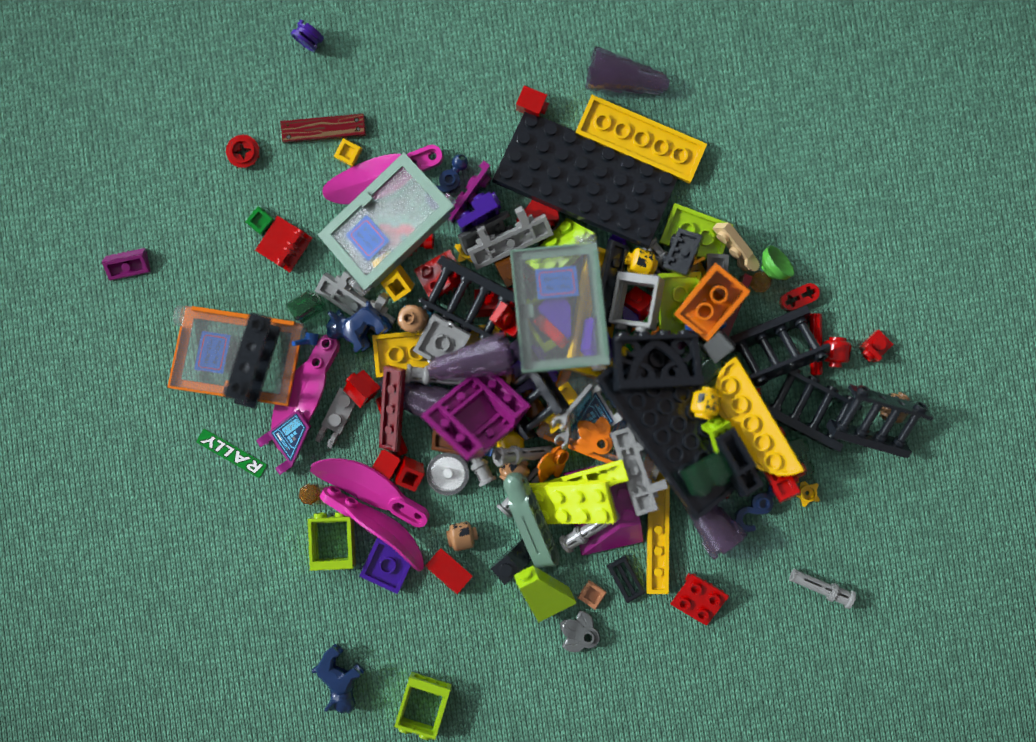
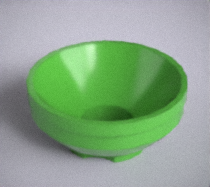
(776, 264)

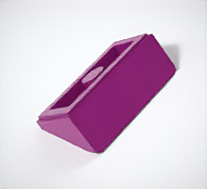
(126, 264)

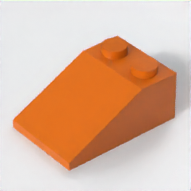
(711, 301)

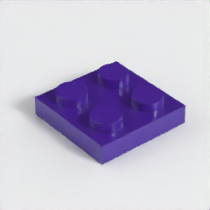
(385, 567)

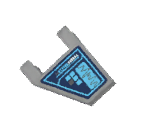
(598, 408)
(572, 416)

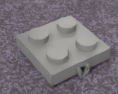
(440, 338)

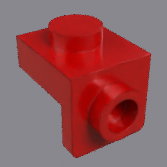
(638, 302)

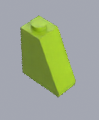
(543, 593)

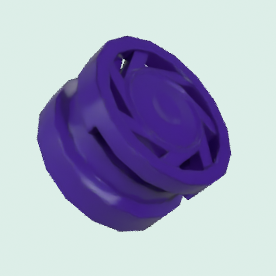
(307, 36)

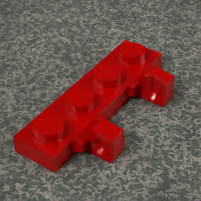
(784, 486)

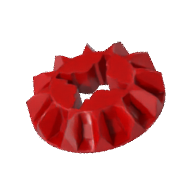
(235, 145)

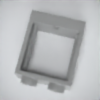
(625, 279)

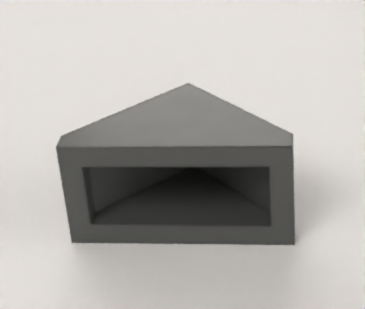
(719, 346)

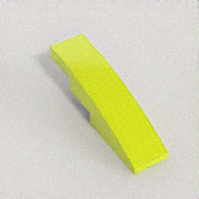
(613, 472)

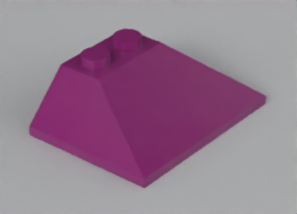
(477, 415)
(618, 534)

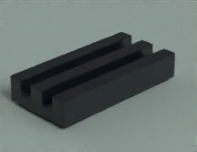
(617, 563)

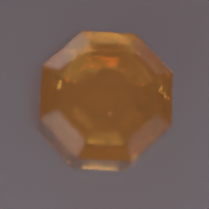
(760, 282)
(309, 494)

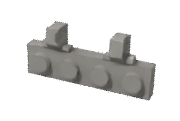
(493, 248)
(341, 294)
(640, 488)

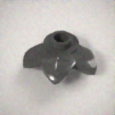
(576, 631)

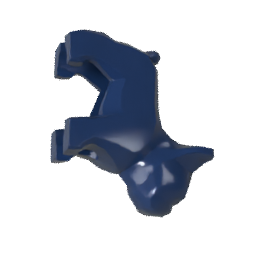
(357, 326)
(338, 680)

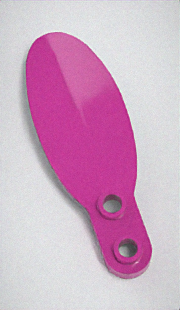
(351, 182)
(308, 382)
(370, 487)
(376, 523)

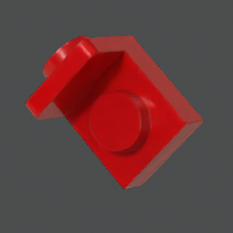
(505, 319)
(875, 346)

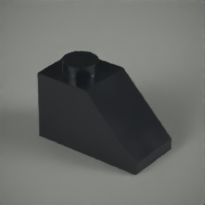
(511, 562)

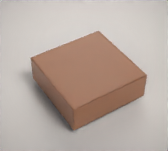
(592, 594)

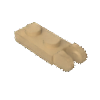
(737, 247)

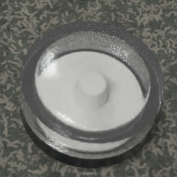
(448, 473)

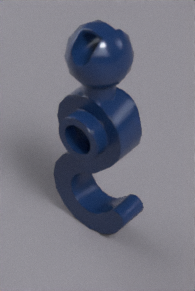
(449, 179)
(760, 504)

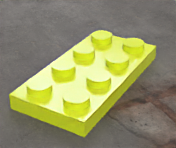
(575, 502)

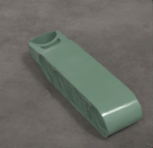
(530, 521)

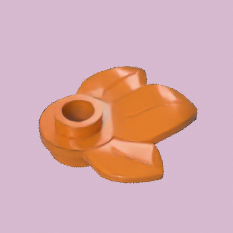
(590, 436)
(552, 463)

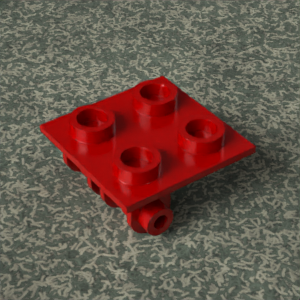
(283, 244)
(430, 272)
(699, 599)

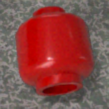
(839, 352)

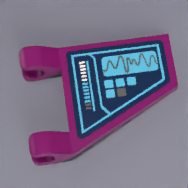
(288, 437)

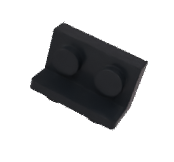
(682, 252)

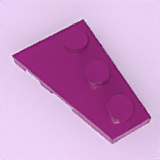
(473, 186)

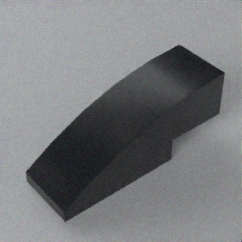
(740, 462)

